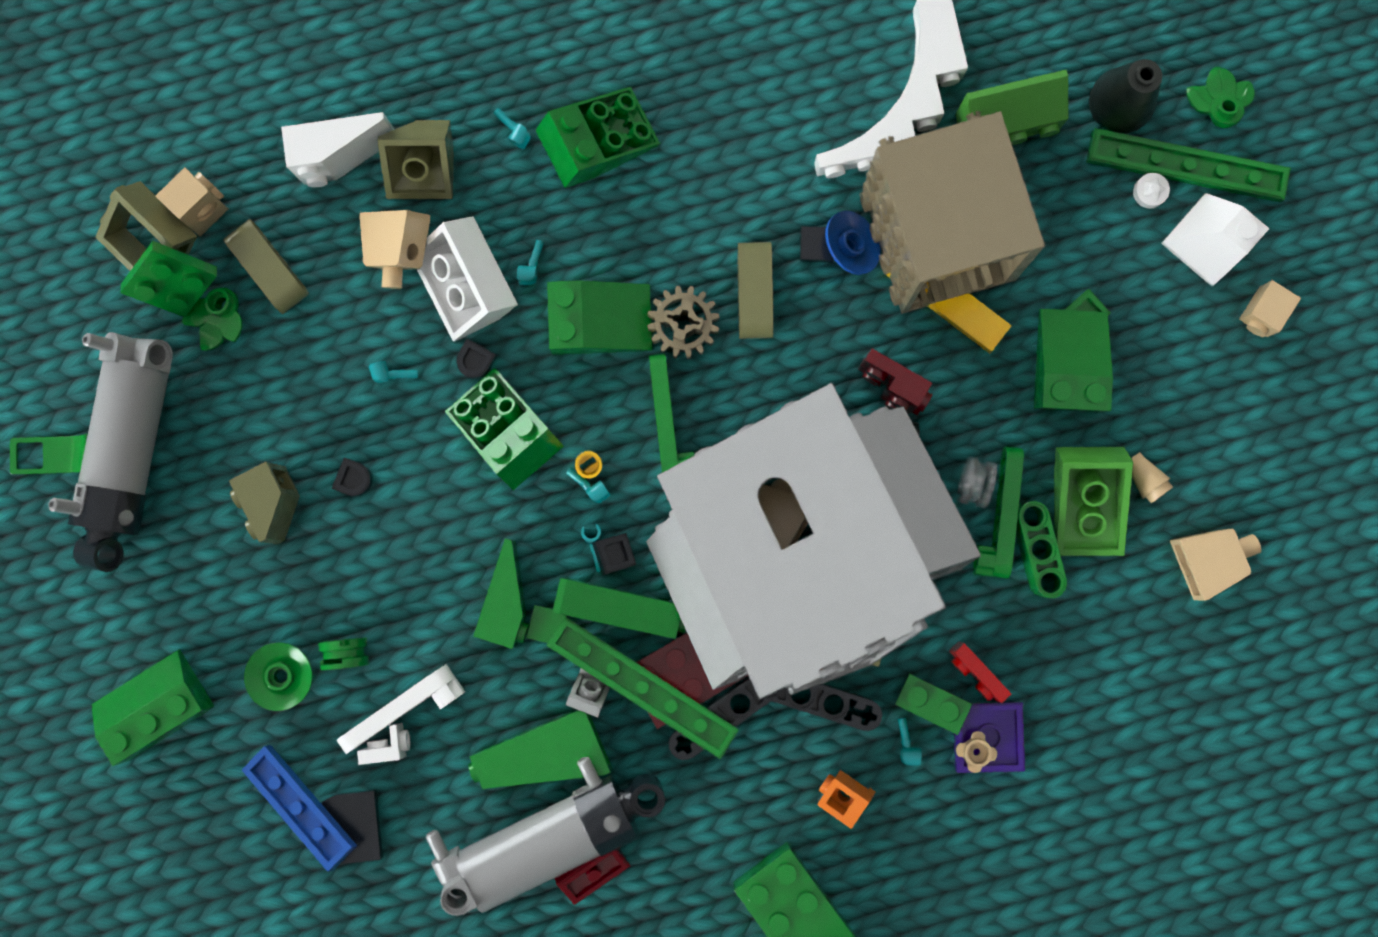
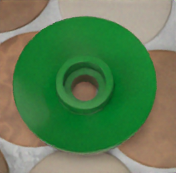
(262, 680)

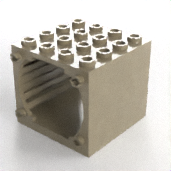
(950, 212)

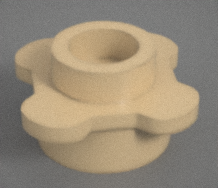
(985, 755)

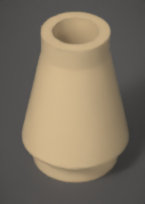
(1149, 479)

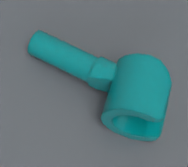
(519, 134)
(528, 274)
(381, 373)
(596, 492)
(589, 541)
(908, 755)

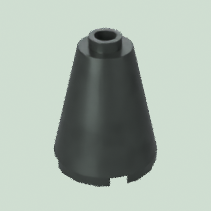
(1126, 96)

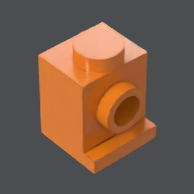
(844, 808)

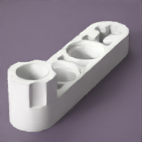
(439, 685)

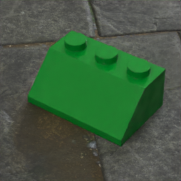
(149, 708)

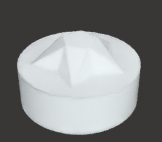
(1151, 190)

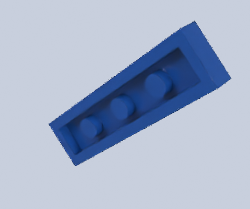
(299, 808)

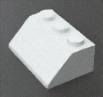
(464, 278)

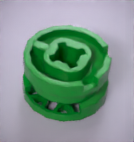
(343, 653)

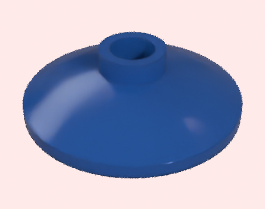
(851, 243)

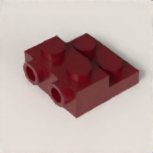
(901, 384)

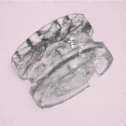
(977, 482)

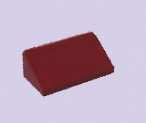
(591, 875)

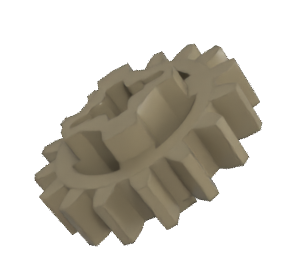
(668, 319)

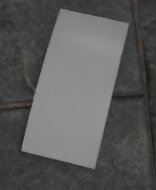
(588, 694)

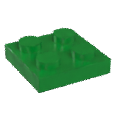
(168, 279)

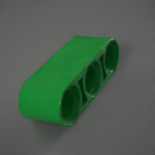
(1051, 562)

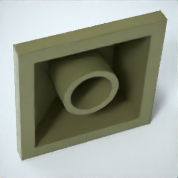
(418, 160)

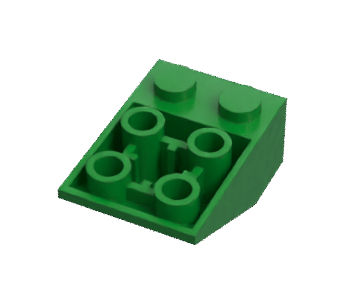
(596, 135)
(504, 429)

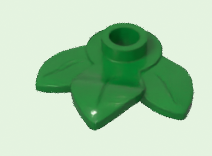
(1220, 93)
(213, 321)

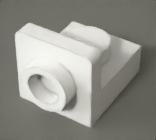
(380, 751)

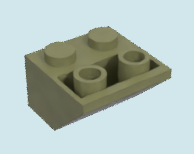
(267, 500)

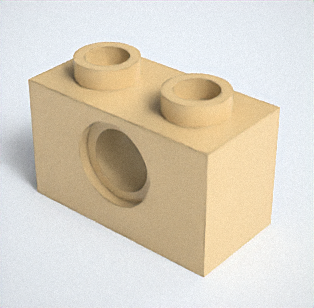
(193, 200)

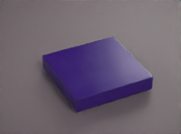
(1002, 730)

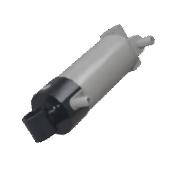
(117, 446)
(544, 844)

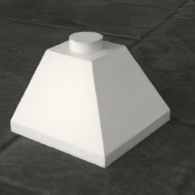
(1214, 237)

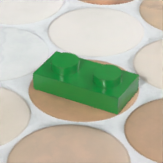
(934, 704)

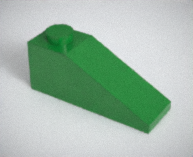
(504, 604)

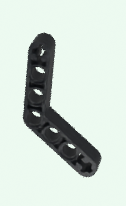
(813, 704)

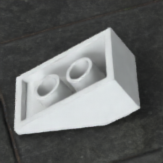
(332, 147)

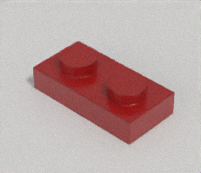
(987, 684)

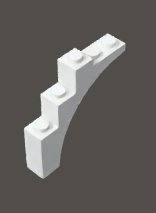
(937, 61)

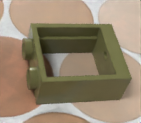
(151, 213)

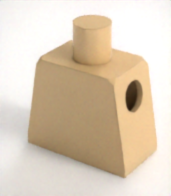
(394, 243)
(1214, 560)

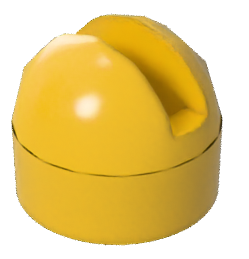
(591, 470)

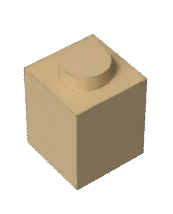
(1269, 309)

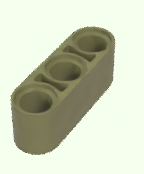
(266, 266)
(755, 290)

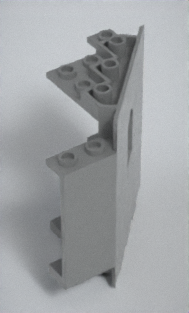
(834, 597)

